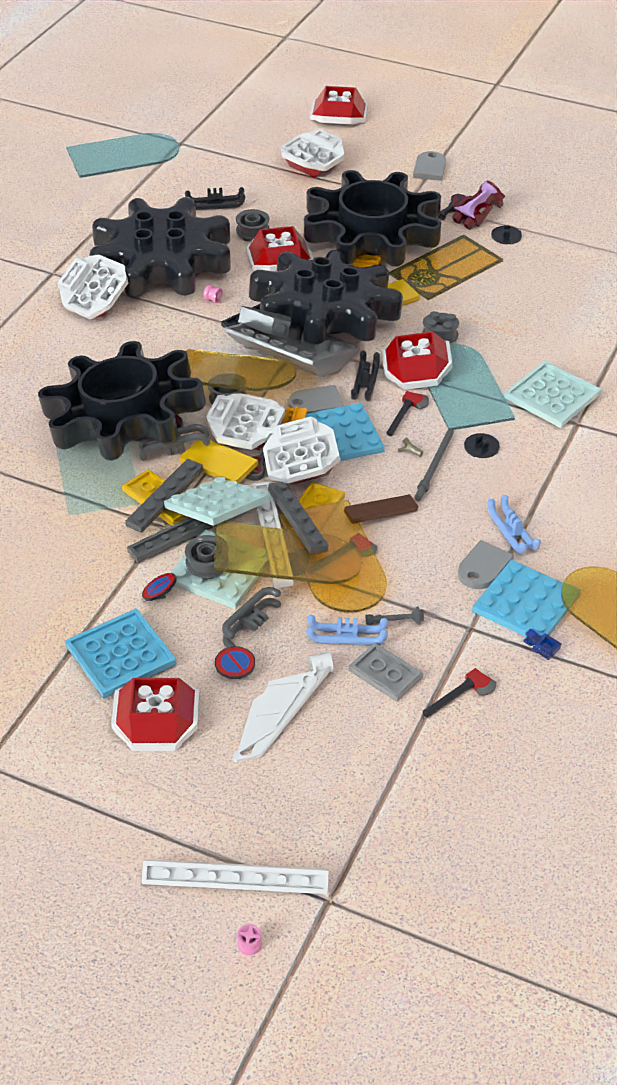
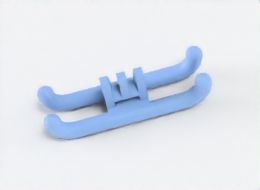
(512, 526)
(347, 632)

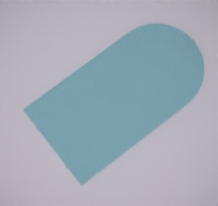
(122, 153)
(469, 392)
(93, 481)

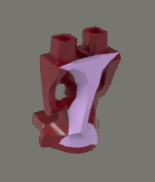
(470, 210)

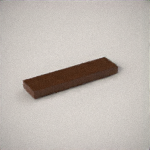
(380, 508)

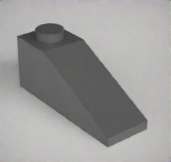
(265, 321)

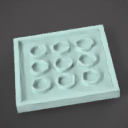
(552, 393)
(217, 501)
(225, 588)

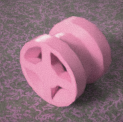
(212, 293)
(245, 935)

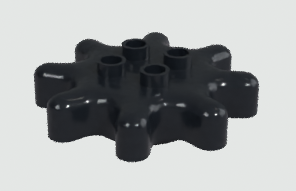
(373, 217)
(164, 245)
(327, 295)
(121, 400)

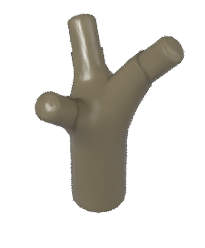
(410, 447)

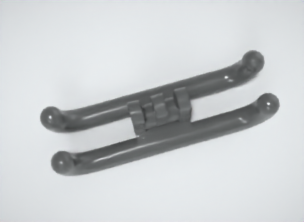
(179, 442)
(250, 614)

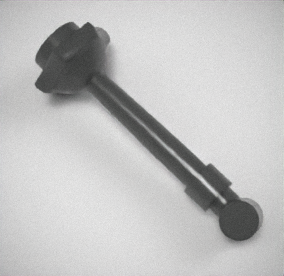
(417, 615)

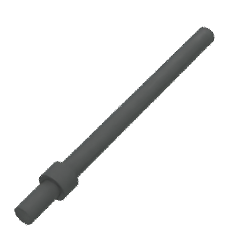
(424, 484)

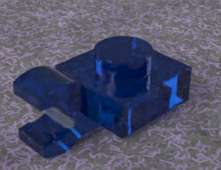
(543, 645)

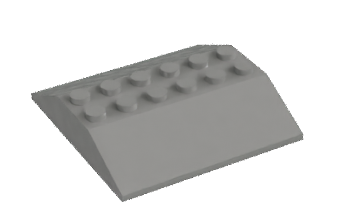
(319, 358)

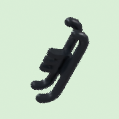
(217, 200)
(363, 376)

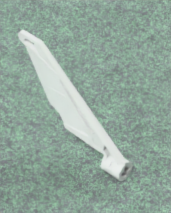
(278, 706)

